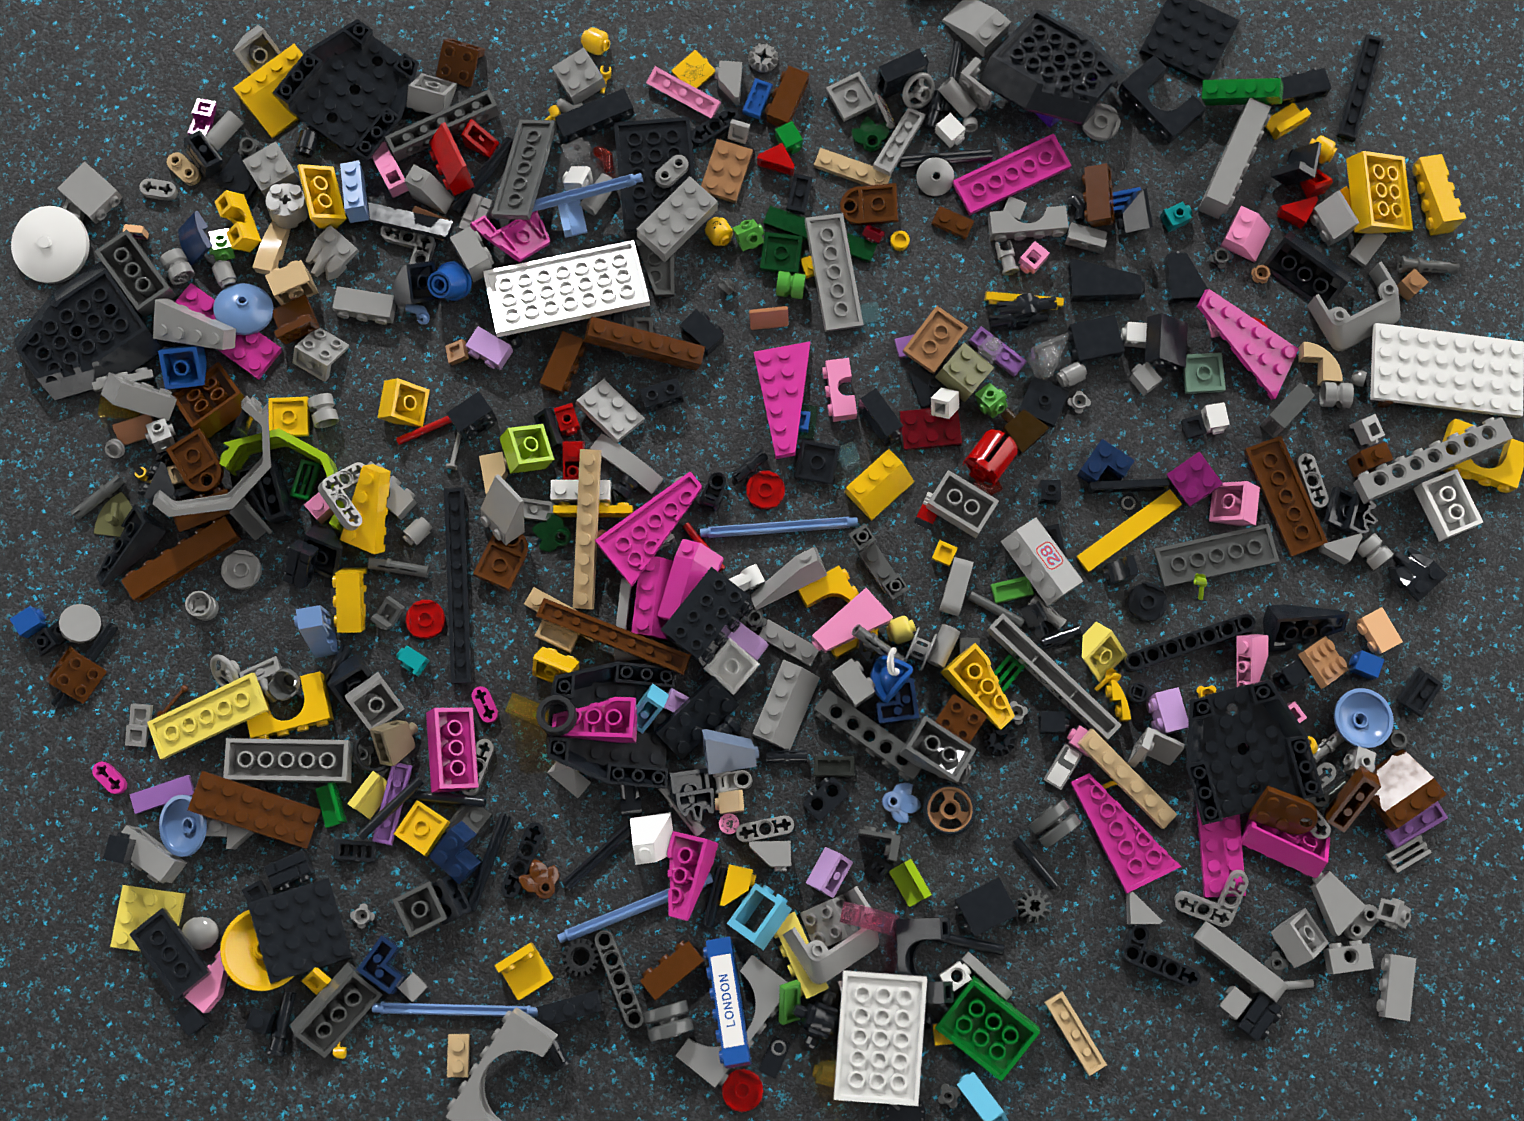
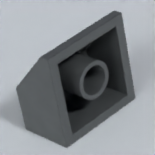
(420, 909)

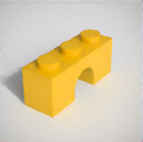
(243, 233)

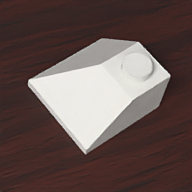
(651, 837)

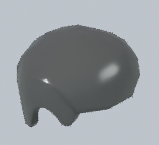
(284, 684)

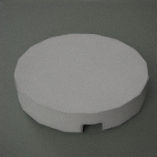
(1103, 123)
(241, 569)
(79, 623)

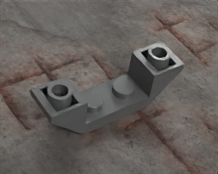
(876, 563)

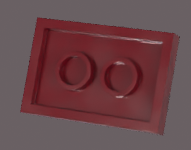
(928, 431)

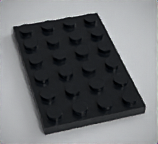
(644, 149)

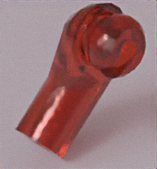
(605, 156)
(991, 490)

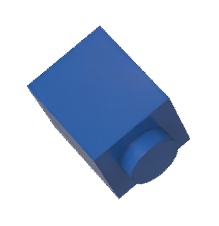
(29, 621)
(1366, 664)

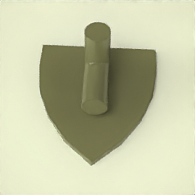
(112, 516)

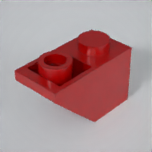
(571, 459)

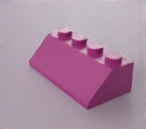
(648, 599)
(451, 749)
(1299, 851)

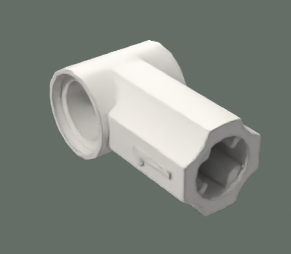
(749, 578)

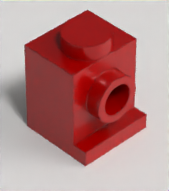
(566, 411)

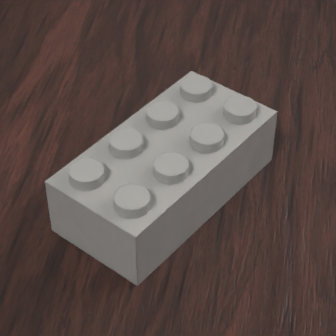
(677, 219)

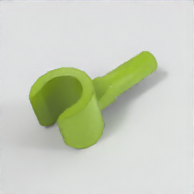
(1200, 579)

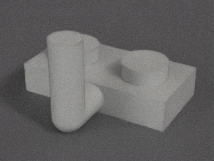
(264, 674)

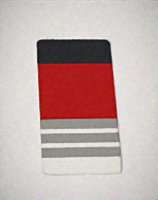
(925, 517)

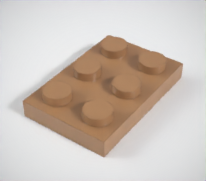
(726, 170)
(935, 339)
(1323, 662)

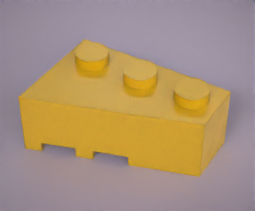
(349, 600)

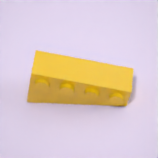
(1437, 195)
(371, 502)

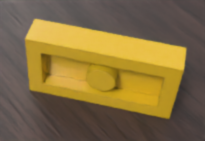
(1286, 120)

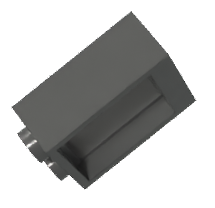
(1287, 409)

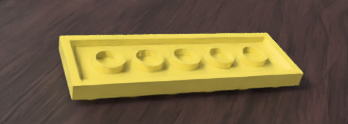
(207, 716)

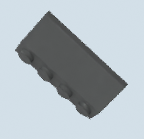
(335, 1010)

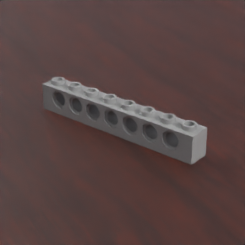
(1495, 429)

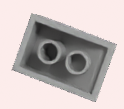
(978, 24)
(503, 511)

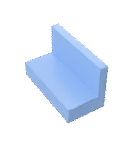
(572, 219)

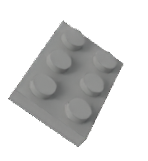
(609, 411)

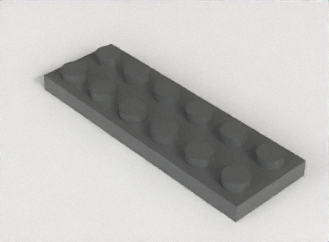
(524, 169)
(1216, 555)

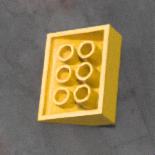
(258, 88)
(1379, 193)

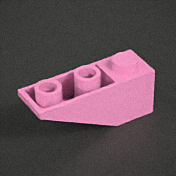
(389, 171)
(1251, 657)
(211, 989)

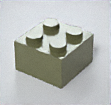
(964, 371)

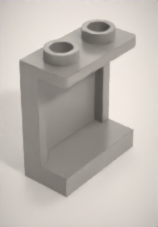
(90, 192)

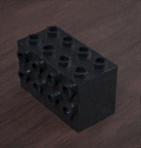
(708, 617)

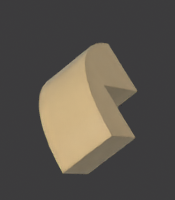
(1327, 365)

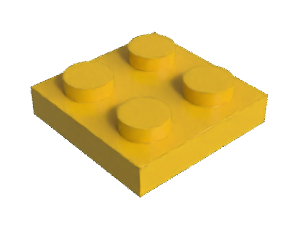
(289, 415)
(422, 828)

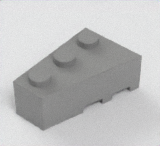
(138, 396)

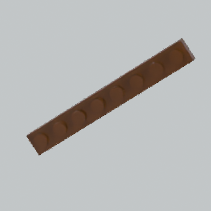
(613, 636)

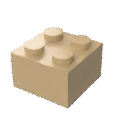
(291, 282)

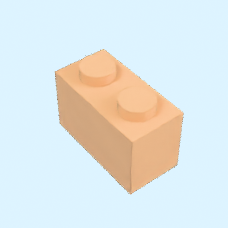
(1378, 631)

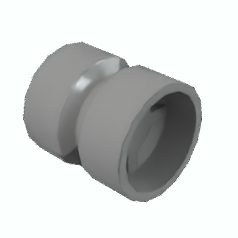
(177, 267)
(1334, 394)
(322, 409)
(1374, 551)
(201, 605)

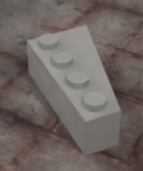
(186, 326)

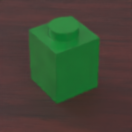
(789, 137)

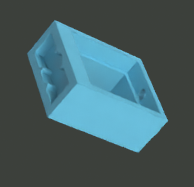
(769, 925)

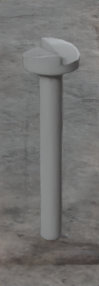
(451, 465)

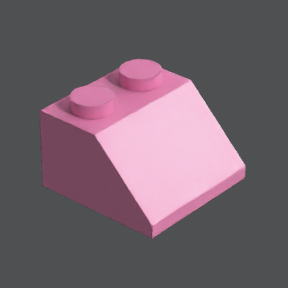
(1246, 234)
(1235, 504)

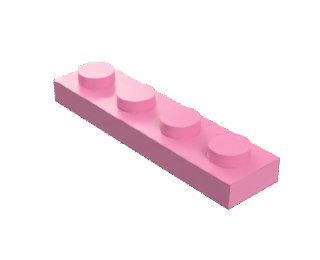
(683, 92)

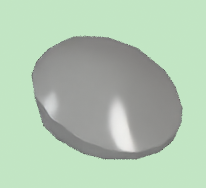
(201, 932)

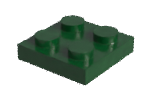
(781, 253)

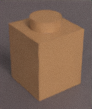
(1411, 285)

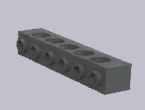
(417, 136)
(865, 724)

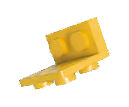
(524, 971)

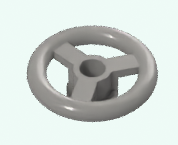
(920, 91)
(229, 669)

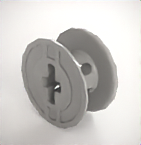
(919, 648)

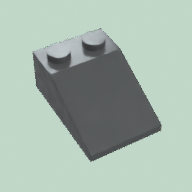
(937, 750)

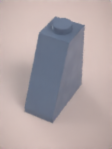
(727, 752)

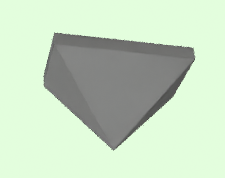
(569, 778)

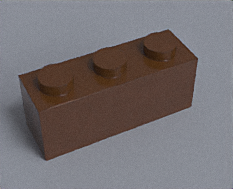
(787, 96)
(1098, 195)
(563, 364)
(190, 521)
(1352, 799)
(671, 969)

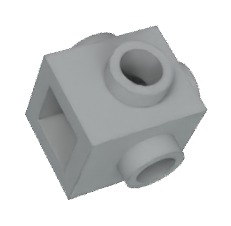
(160, 435)
(1356, 757)
(1393, 913)

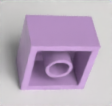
(1167, 711)

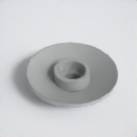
(925, 176)

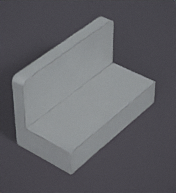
(1086, 238)

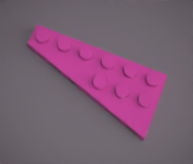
(1254, 344)
(782, 386)
(640, 535)
(1127, 844)

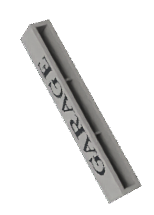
(1053, 677)

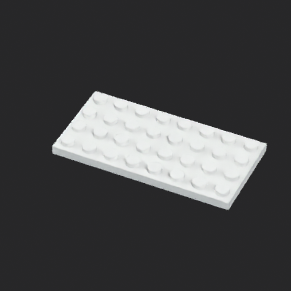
(566, 288)
(1447, 370)

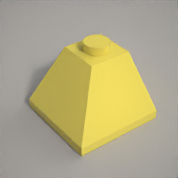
(1101, 650)

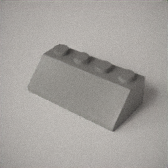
(786, 705)

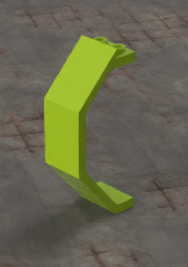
(242, 448)

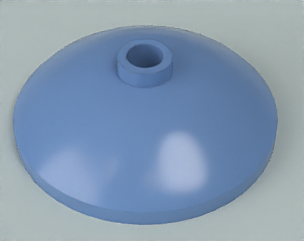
(247, 316)
(1374, 718)
(180, 829)

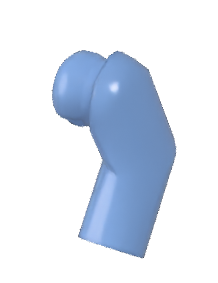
(420, 312)

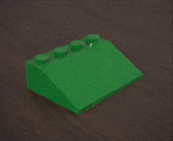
(987, 1028)

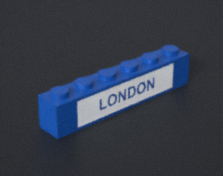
(728, 1003)

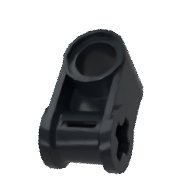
(711, 494)

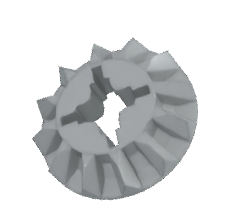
(769, 63)

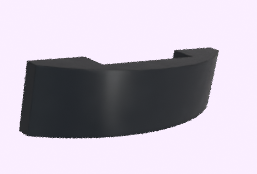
(242, 425)

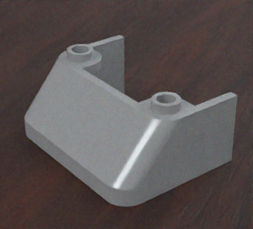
(1348, 331)
(825, 964)

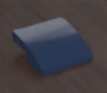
(193, 238)

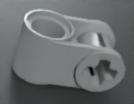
(731, 781)

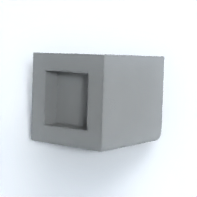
(1235, 1002)

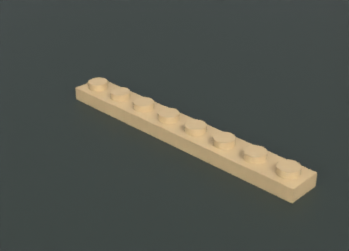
(587, 529)

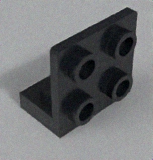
(1301, 165)

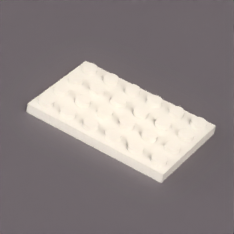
(880, 1038)

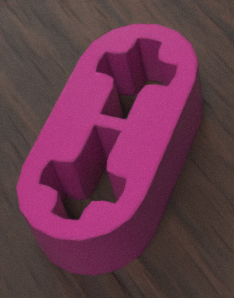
(481, 707)
(106, 781)

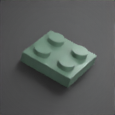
(1204, 373)

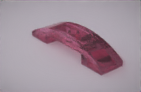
(869, 918)

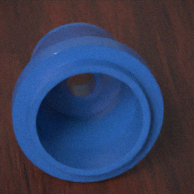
(450, 281)

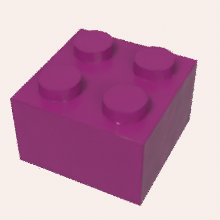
(1194, 479)

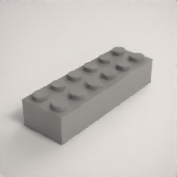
(1235, 159)
(288, 760)

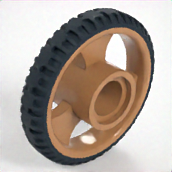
(934, 819)

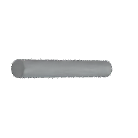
(1299, 984)

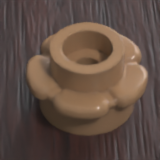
(1264, 271)

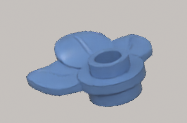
(904, 802)

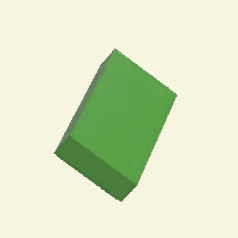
(1011, 590)
(788, 997)

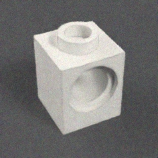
(1134, 334)
(1215, 418)
(965, 972)

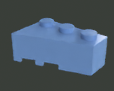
(317, 630)

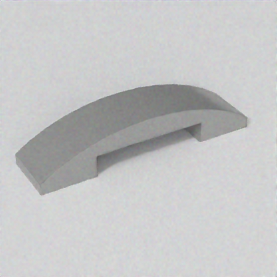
(627, 463)

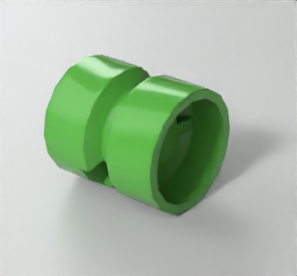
(790, 284)

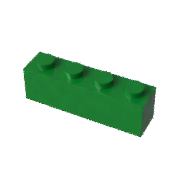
(1240, 90)

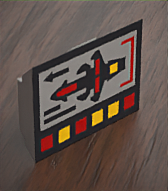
(885, 110)

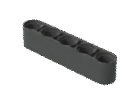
(611, 971)

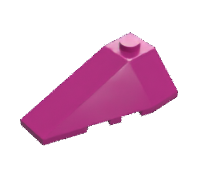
(688, 568)
(604, 721)
(689, 867)

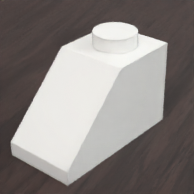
(577, 177)

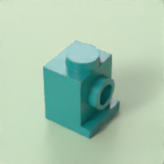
(1172, 220)
(412, 660)

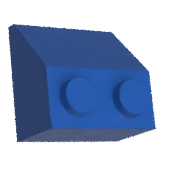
(183, 366)

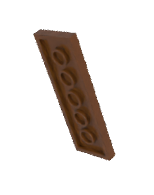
(1285, 496)
(253, 810)

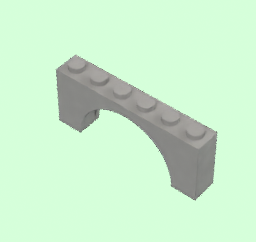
(765, 984)
(517, 1033)

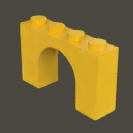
(1506, 473)
(832, 585)
(315, 711)

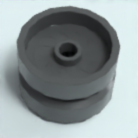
(1052, 821)
(669, 1024)

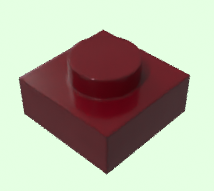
(873, 234)

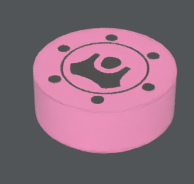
(728, 823)

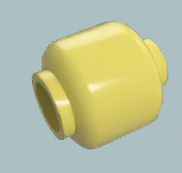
(900, 630)

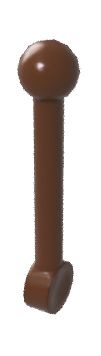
(184, 688)

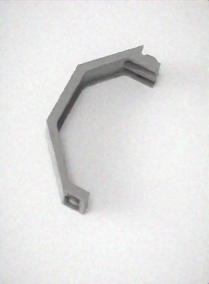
(229, 500)

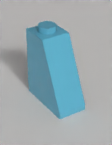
(980, 1099)

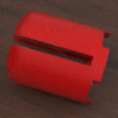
(977, 459)

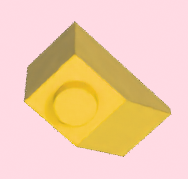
(737, 883)

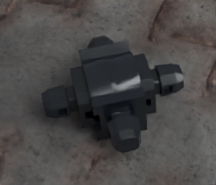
(818, 1018)

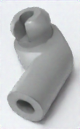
(565, 106)

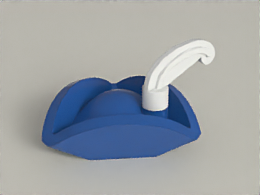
(889, 675)

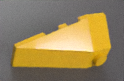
(976, 681)

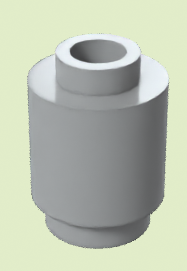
(224, 274)
(1072, 374)
(417, 531)

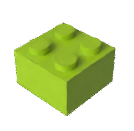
(526, 448)

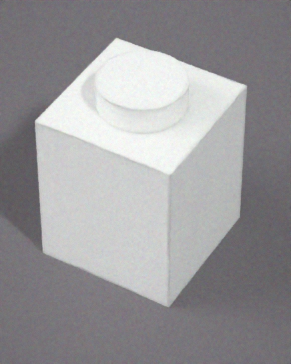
(950, 130)
(944, 403)

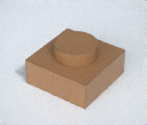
(457, 352)

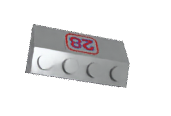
(1042, 561)

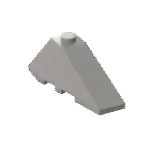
(794, 575)

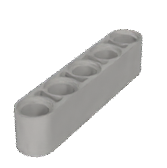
(1240, 961)

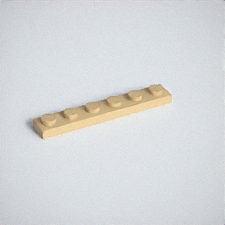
(1127, 779)

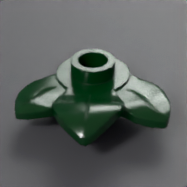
(870, 133)
(549, 531)

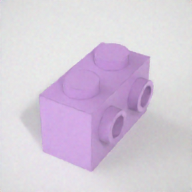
(488, 348)
(829, 872)

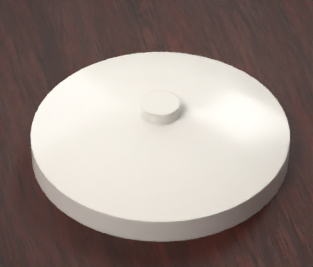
(50, 245)

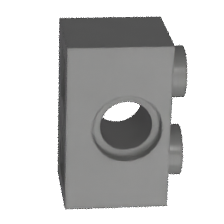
(1360, 959)

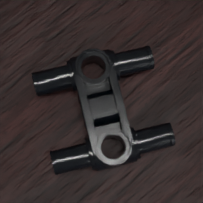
(1022, 311)

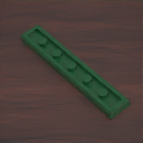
(795, 225)

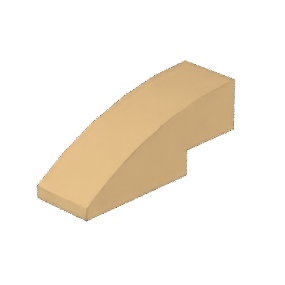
(271, 249)

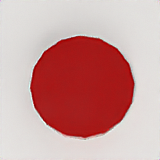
(765, 490)
(425, 619)
(742, 1090)

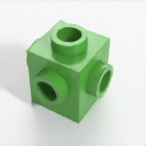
(748, 234)
(221, 245)
(991, 400)

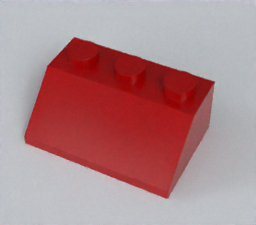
(449, 161)

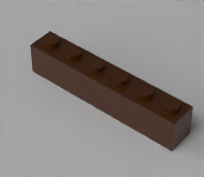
(644, 344)
(181, 559)

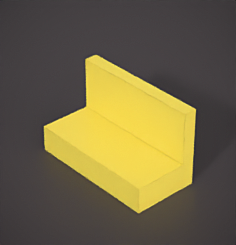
(369, 795)

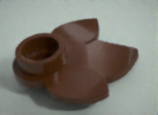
(540, 876)

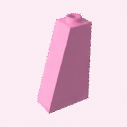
(861, 610)

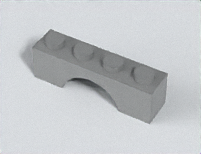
(1005, 226)

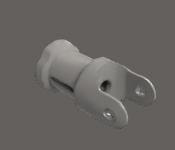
(1007, 259)

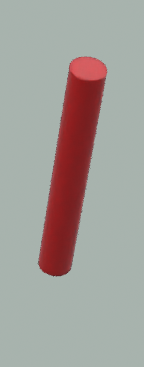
(423, 430)
(696, 538)

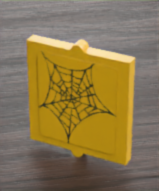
(694, 70)

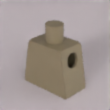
(393, 740)

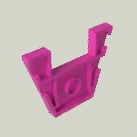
(517, 238)

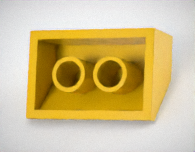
(322, 195)
(879, 484)

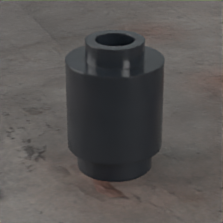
(307, 142)

